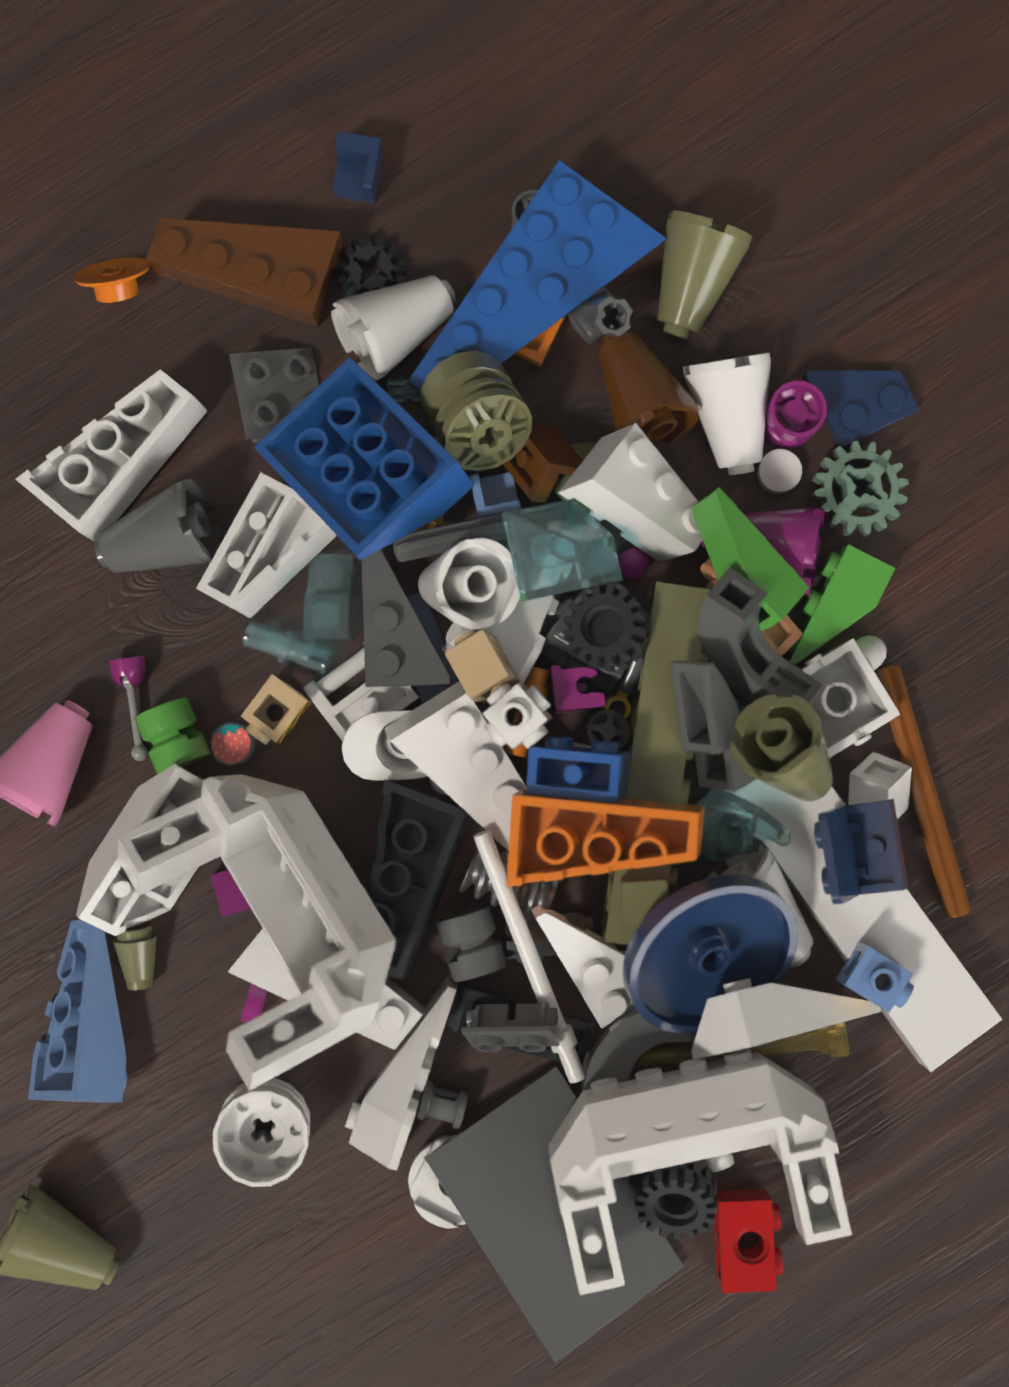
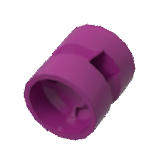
(794, 414)

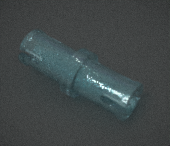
(288, 647)

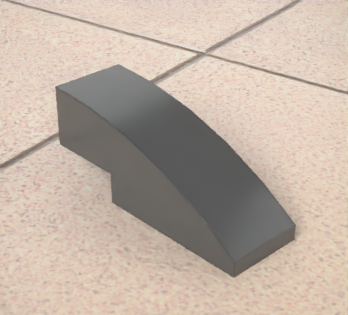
(707, 723)

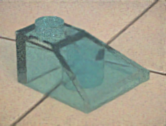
(559, 550)

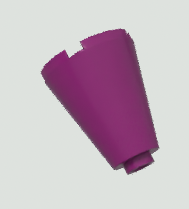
(793, 536)

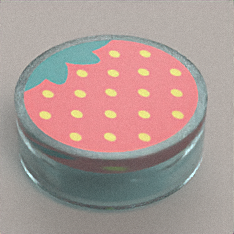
(231, 744)

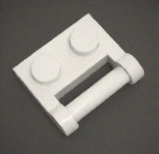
(360, 701)

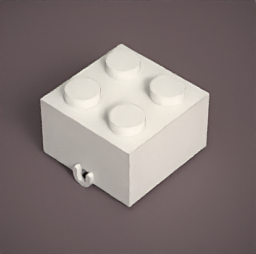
(851, 697)

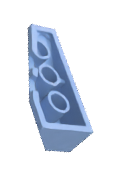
(85, 1041)

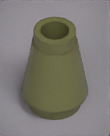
(137, 955)

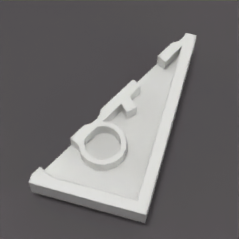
(591, 963)

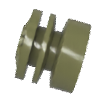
(476, 410)

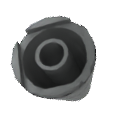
(162, 532)

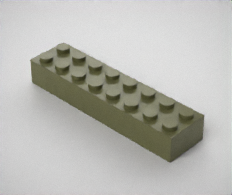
(654, 737)

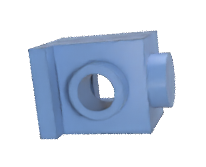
(864, 967)

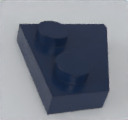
(862, 401)

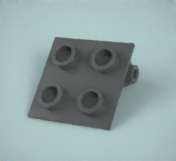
(271, 386)

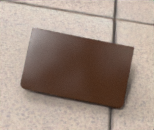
(542, 461)

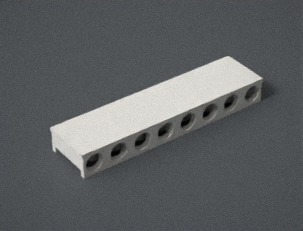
(946, 1003)

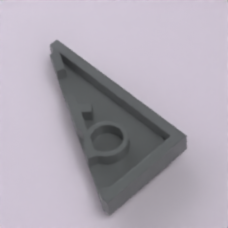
(394, 639)

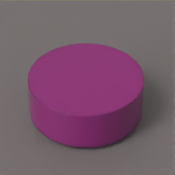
(253, 1003)

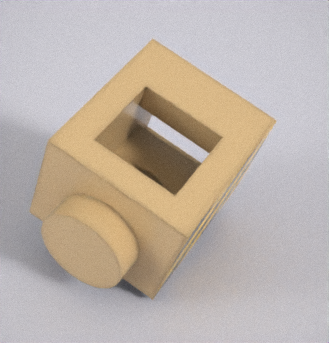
(272, 693)

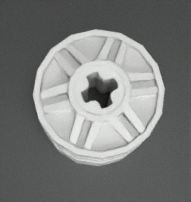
(256, 1156)

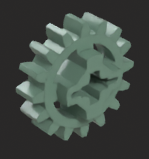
(873, 496)

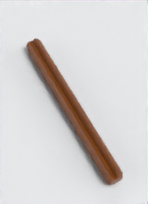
(925, 796)

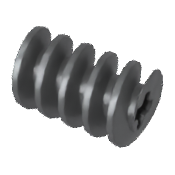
(528, 895)

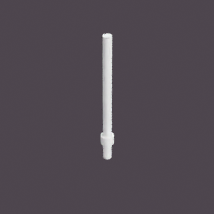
(528, 953)

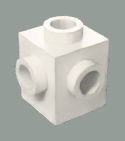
(534, 710)

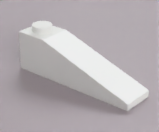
(768, 1013)

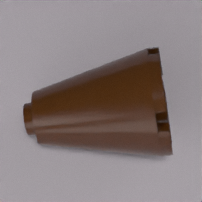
(644, 390)

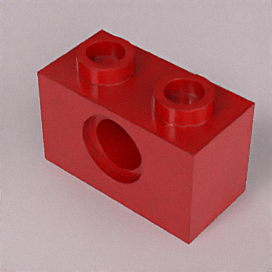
(753, 1267)

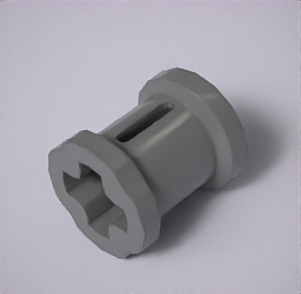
(442, 1104)

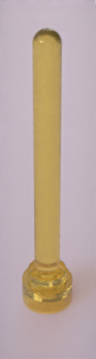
(828, 1040)

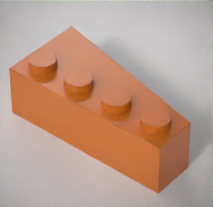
(583, 836)

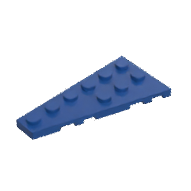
(547, 266)

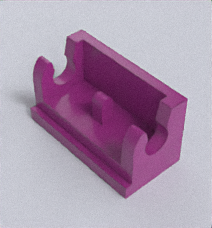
(566, 694)

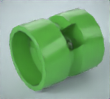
(172, 734)

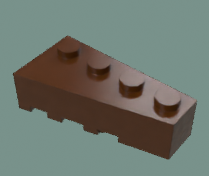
(254, 264)

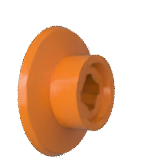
(113, 278)

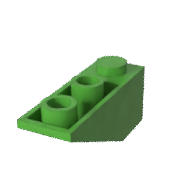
(738, 545)
(847, 594)

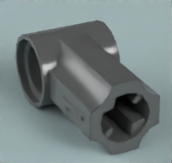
(601, 316)

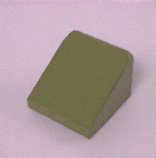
(640, 898)

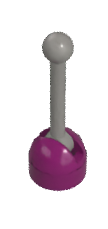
(129, 674)

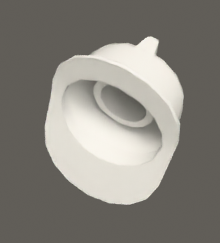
(372, 754)

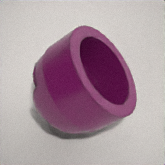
(633, 562)

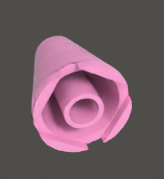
(44, 761)

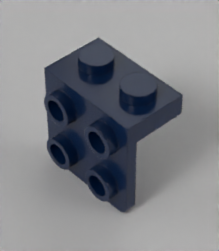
(860, 850)

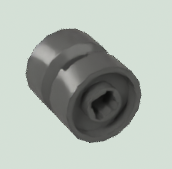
(471, 943)

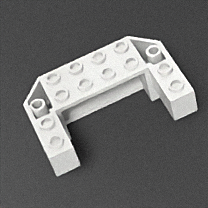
(300, 895)
(685, 1119)

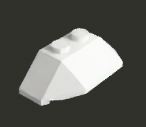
(107, 892)

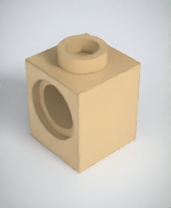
(481, 664)

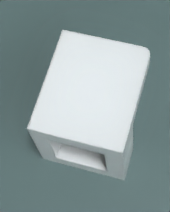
(881, 779)

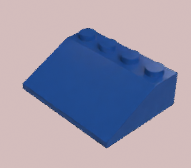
(363, 462)

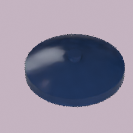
(706, 939)

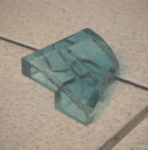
(736, 826)

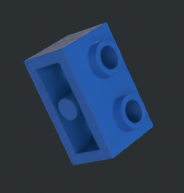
(578, 772)

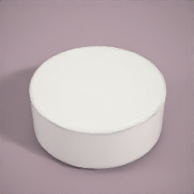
(779, 471)

